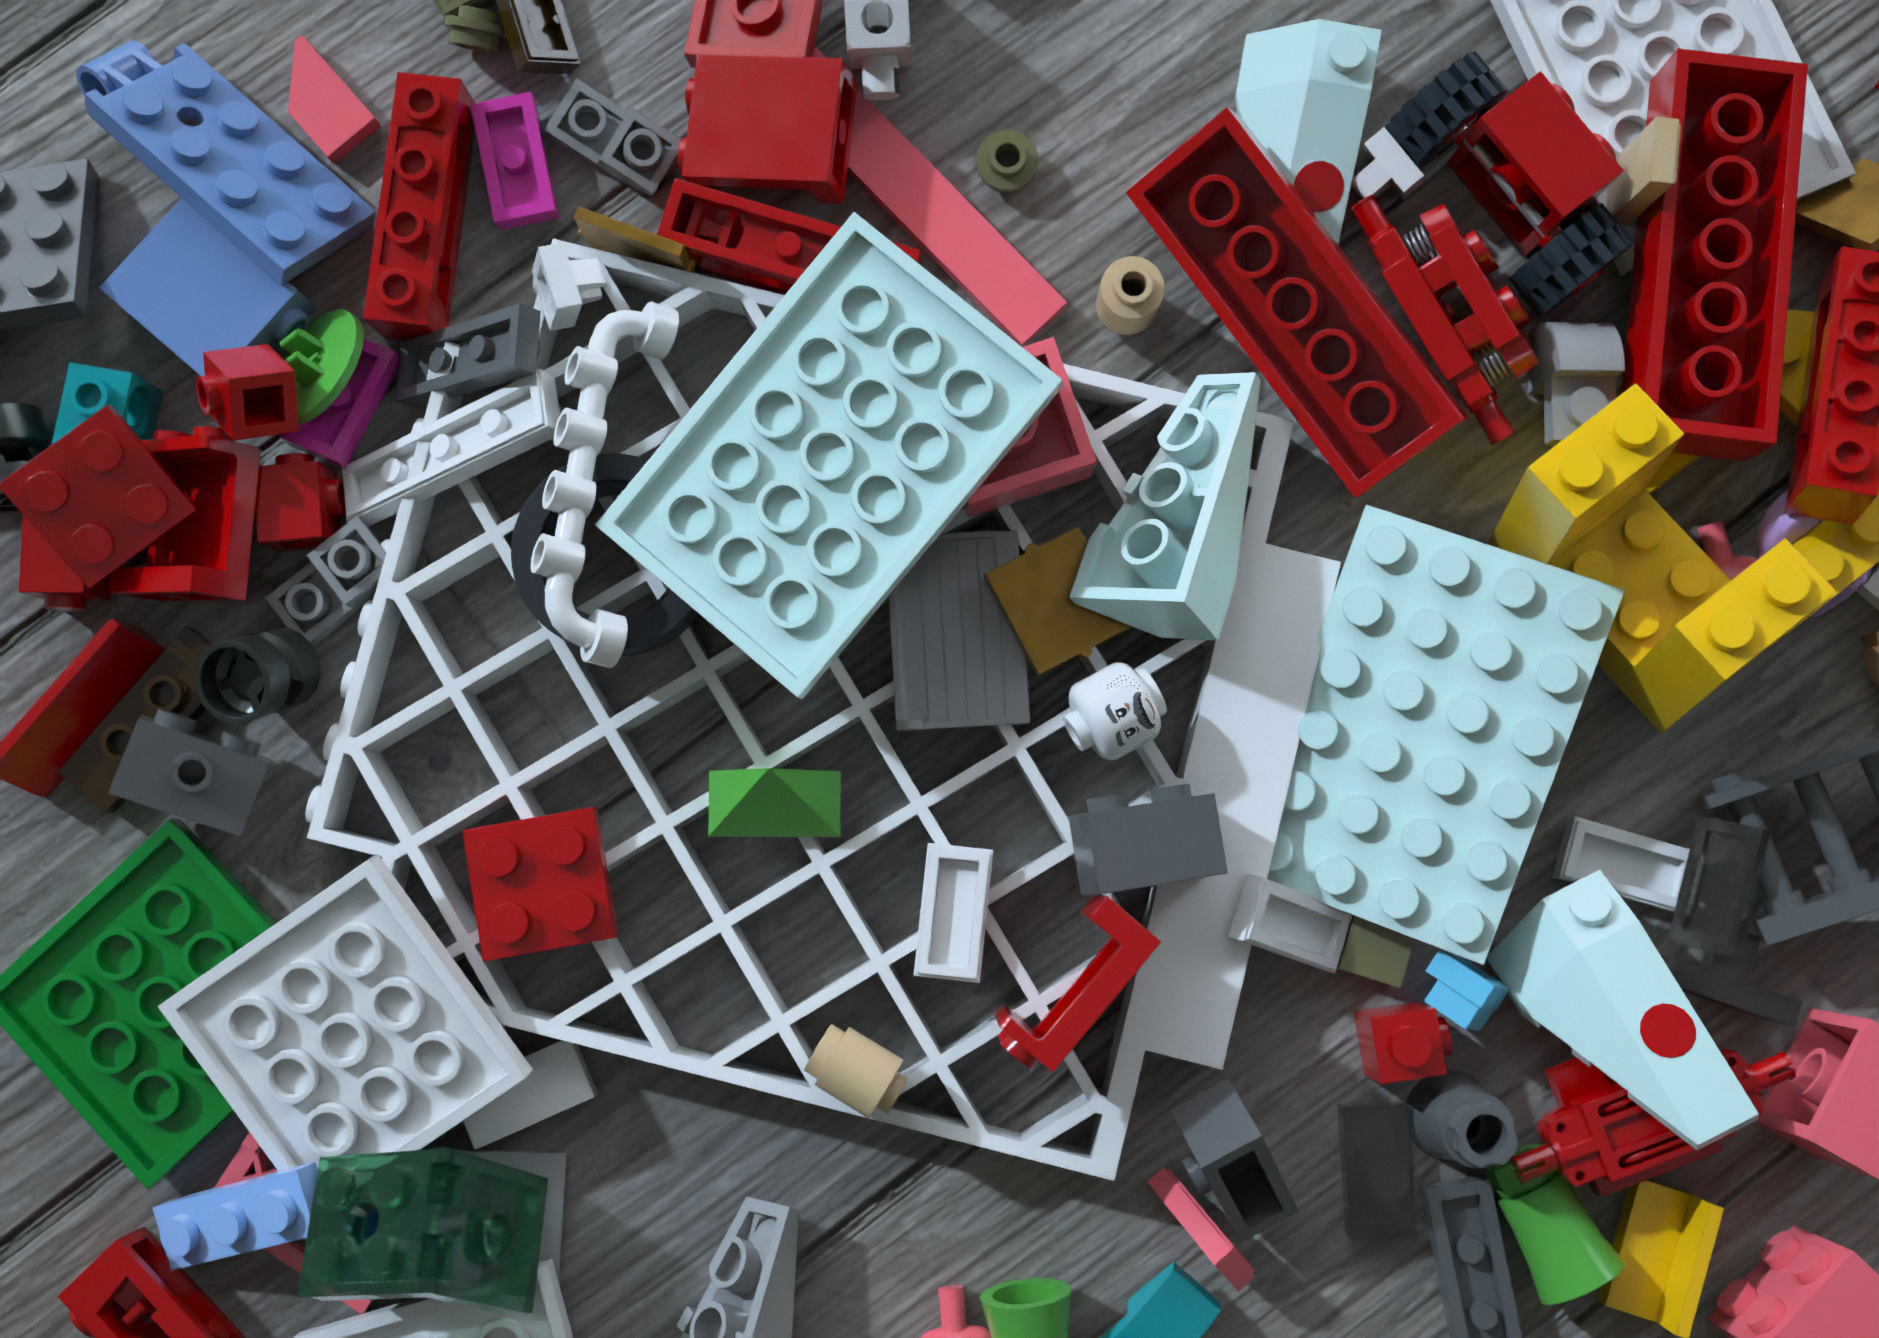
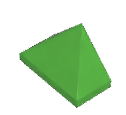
(774, 803)

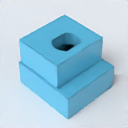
(1463, 990)

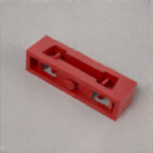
(420, 207)
(758, 250)
(1838, 421)
(122, 1287)

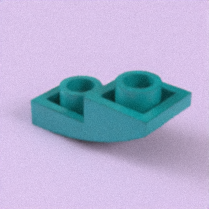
(1168, 1308)

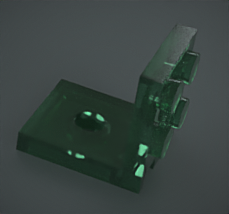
(428, 1232)

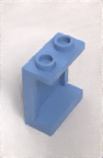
(203, 291)

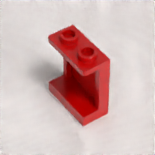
(769, 124)
(211, 548)
(1088, 995)

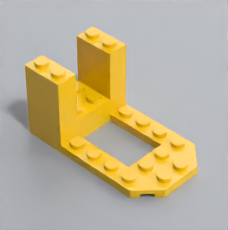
(1680, 617)

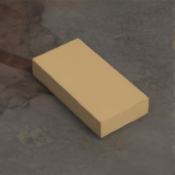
(1648, 168)

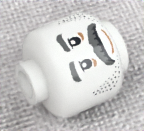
(1114, 711)

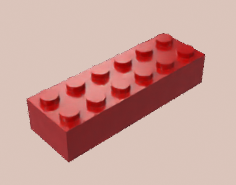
(1719, 252)
(1295, 303)

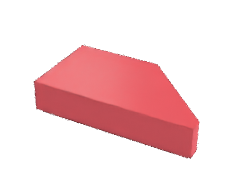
(326, 104)
(1202, 1228)

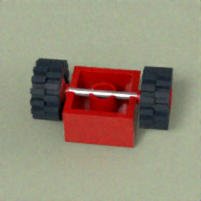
(1526, 166)

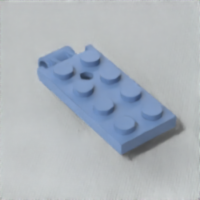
(230, 167)

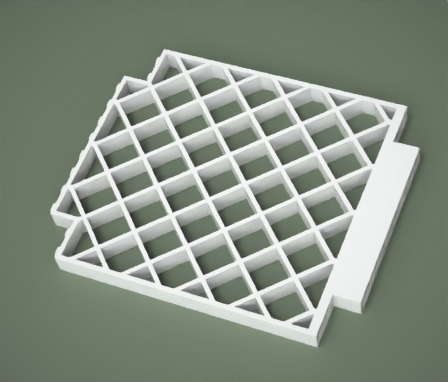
(1235, 746)

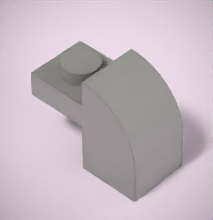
(1574, 372)

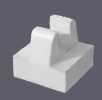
(1388, 168)
(565, 284)

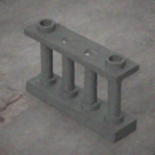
(1852, 888)

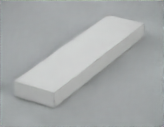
(463, 447)

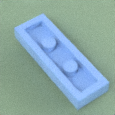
(237, 1217)

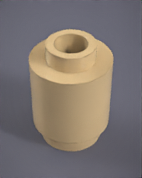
(1129, 313)
(856, 1071)

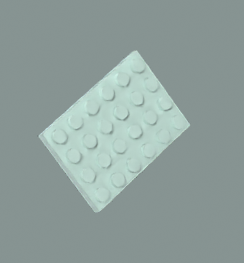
(829, 455)
(1435, 728)

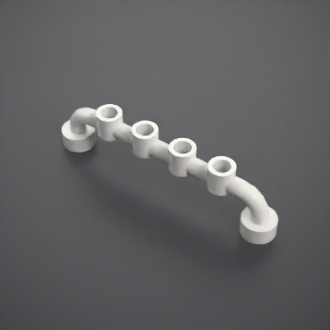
(574, 492)

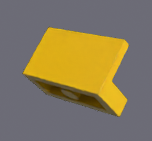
(1667, 1250)

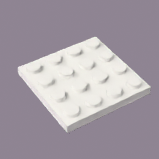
(346, 1028)

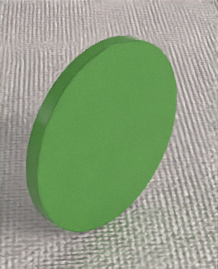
(323, 360)

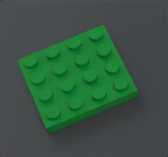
(92, 990)

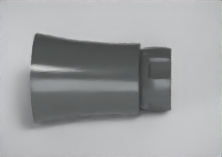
(1440, 1116)

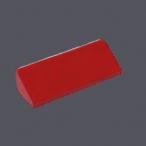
(75, 706)

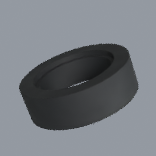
(646, 629)

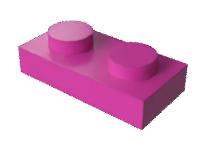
(515, 161)
(341, 426)

